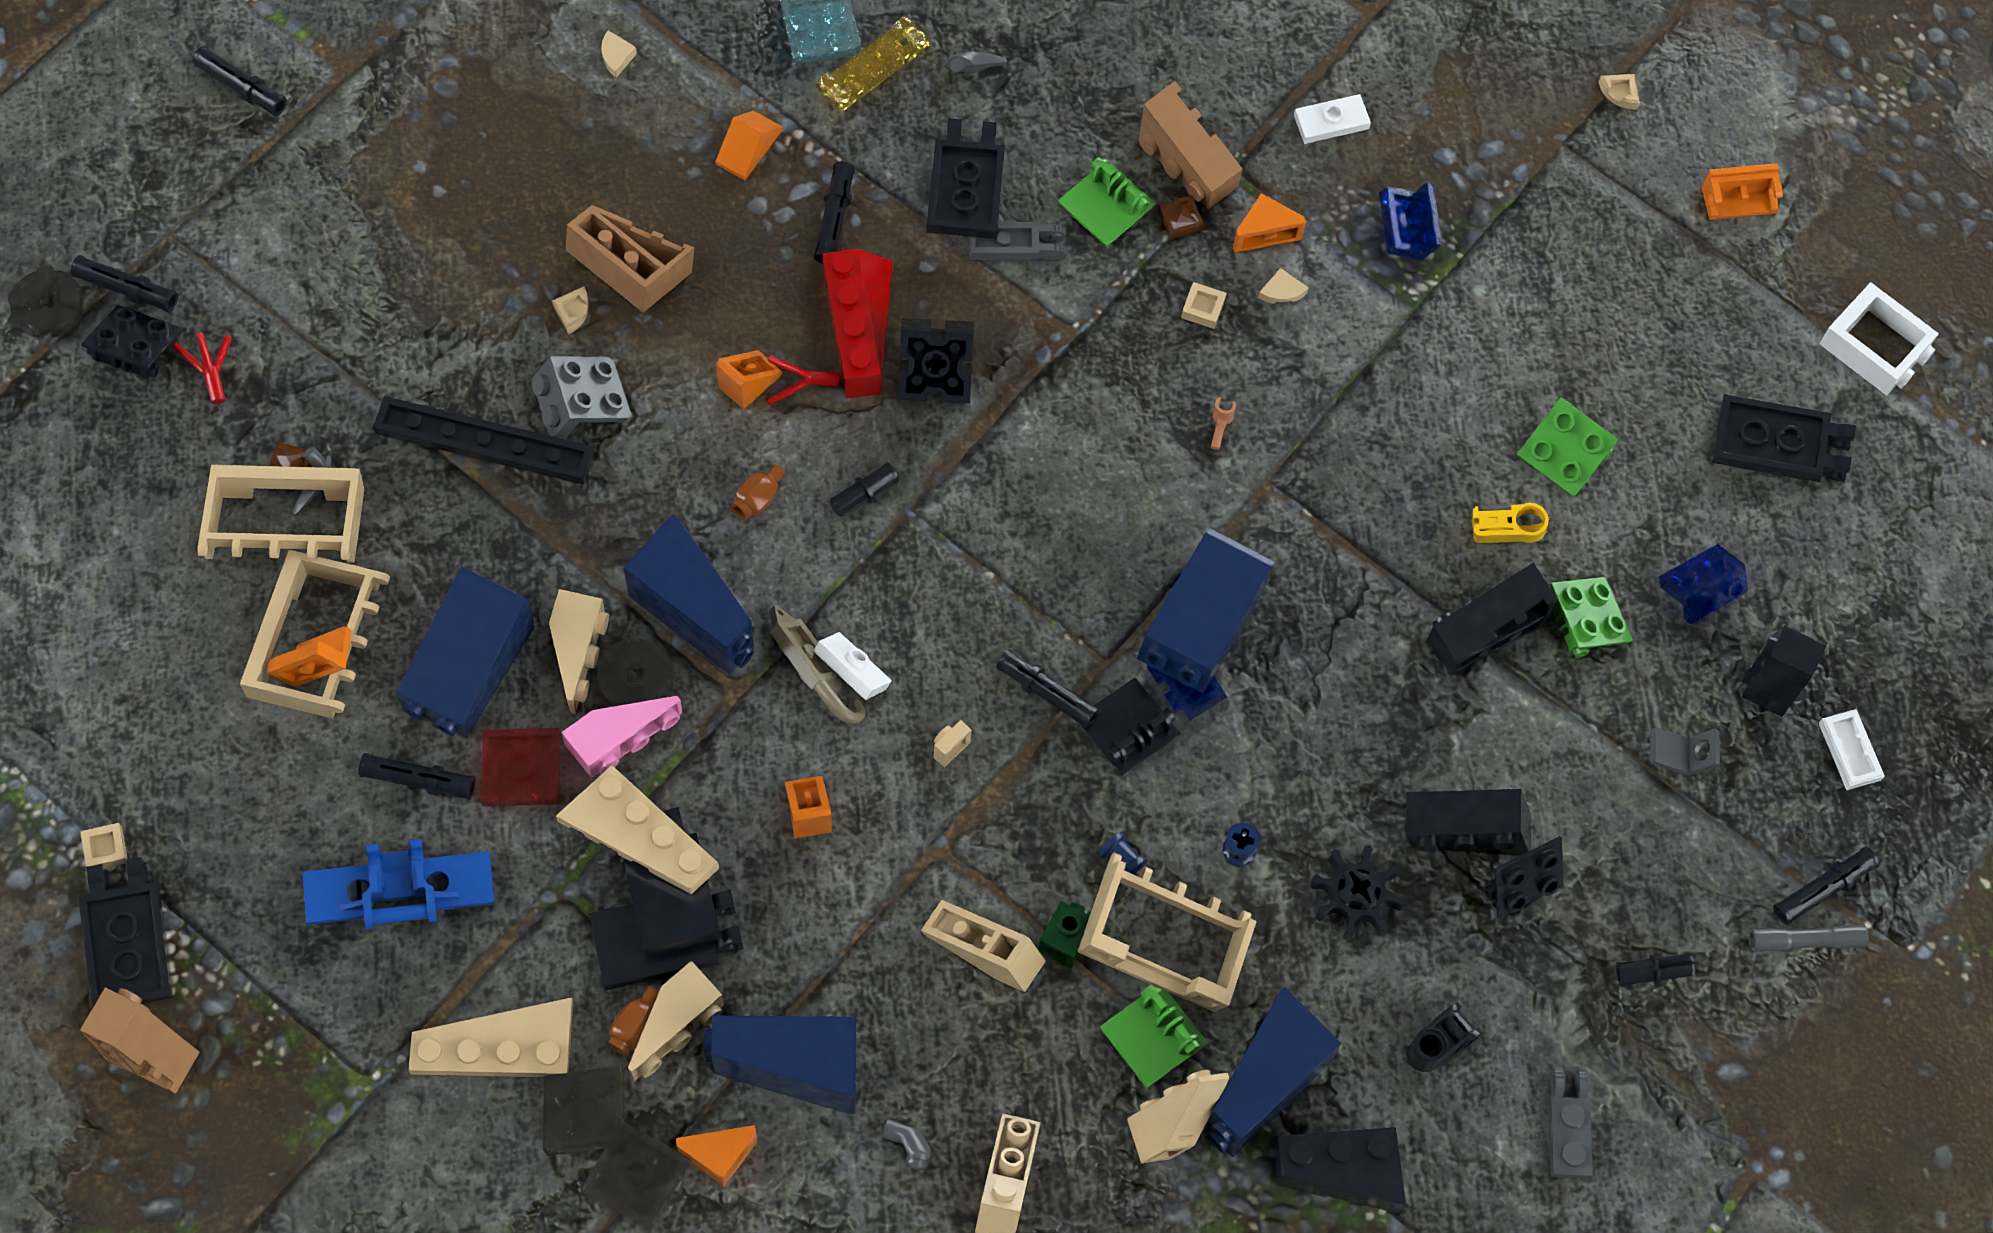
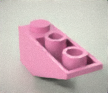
(612, 732)

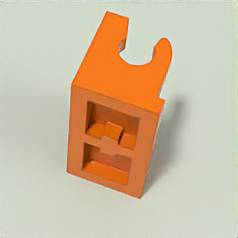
(1742, 191)

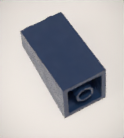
(689, 597)
(1205, 610)
(465, 653)
(788, 1055)
(1277, 1066)

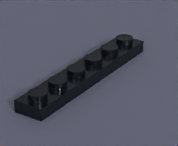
(484, 440)

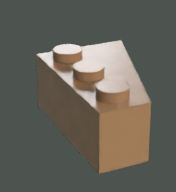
(1186, 149)
(627, 258)
(138, 1040)

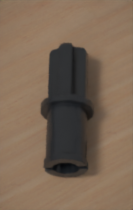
(864, 490)
(1655, 969)

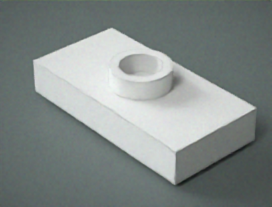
(1332, 119)
(852, 665)
(1851, 749)

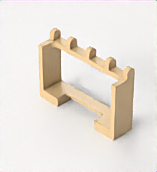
(240, 481)
(288, 587)
(1116, 954)

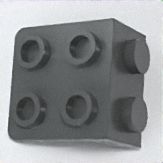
(579, 391)

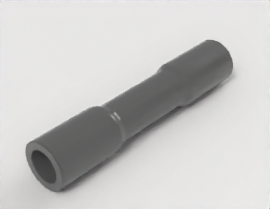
(1783, 939)

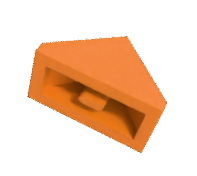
(746, 143)
(1268, 225)
(746, 376)
(809, 807)
(719, 1152)

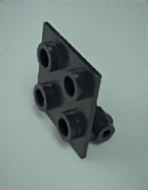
(131, 341)
(1131, 727)
(1527, 878)

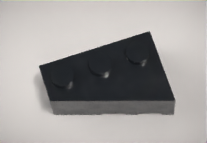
(1493, 620)
(1782, 670)
(1469, 821)
(1344, 1165)

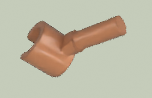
(1221, 418)

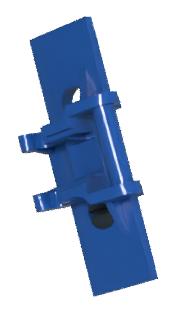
(392, 876)

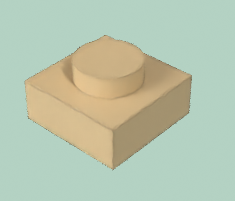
(1203, 305)
(951, 742)
(104, 846)

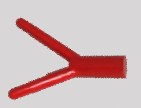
(210, 371)
(809, 378)

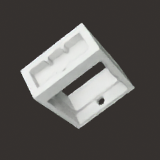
(1865, 361)

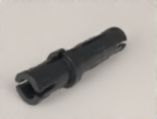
(251, 88)
(837, 200)
(138, 288)
(1015, 666)
(432, 779)
(1860, 863)

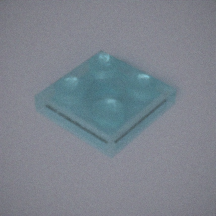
(820, 29)

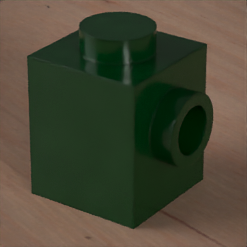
(1064, 933)

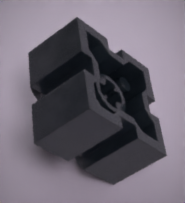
(935, 360)

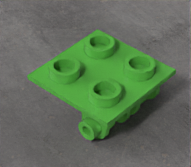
(1106, 202)
(1568, 447)
(1588, 615)
(1153, 1035)

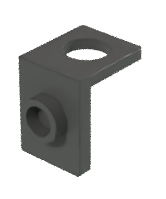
(1681, 753)

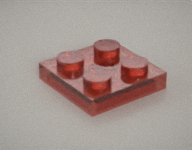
(521, 767)

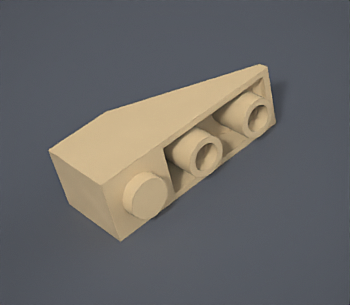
(575, 631)
(678, 1010)
(1175, 1121)
(1007, 1175)

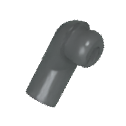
(912, 1140)

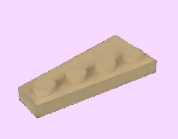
(630, 823)
(508, 1043)

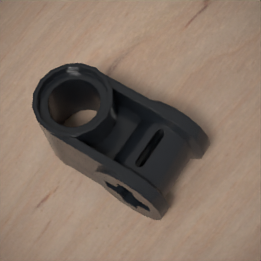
(1447, 1035)

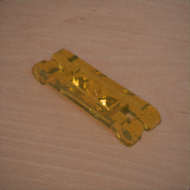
(873, 64)

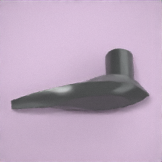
(973, 61)
(315, 460)

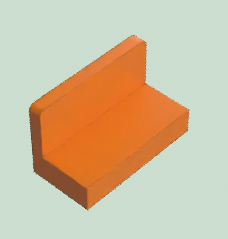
(312, 658)

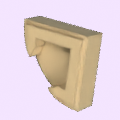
(616, 53)
(1620, 90)
(1283, 288)
(572, 309)

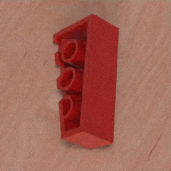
(858, 307)

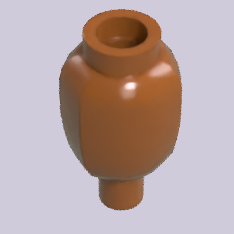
(757, 493)
(630, 1022)

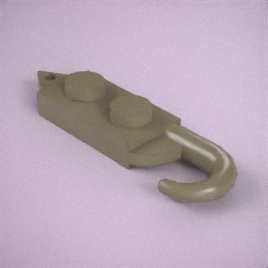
(798, 645)

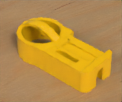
(1501, 525)

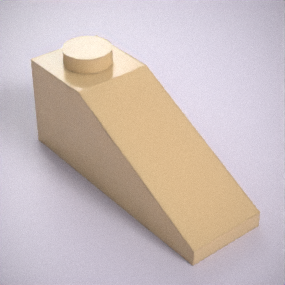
(985, 945)

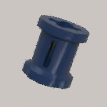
(1252, 843)
(1118, 845)

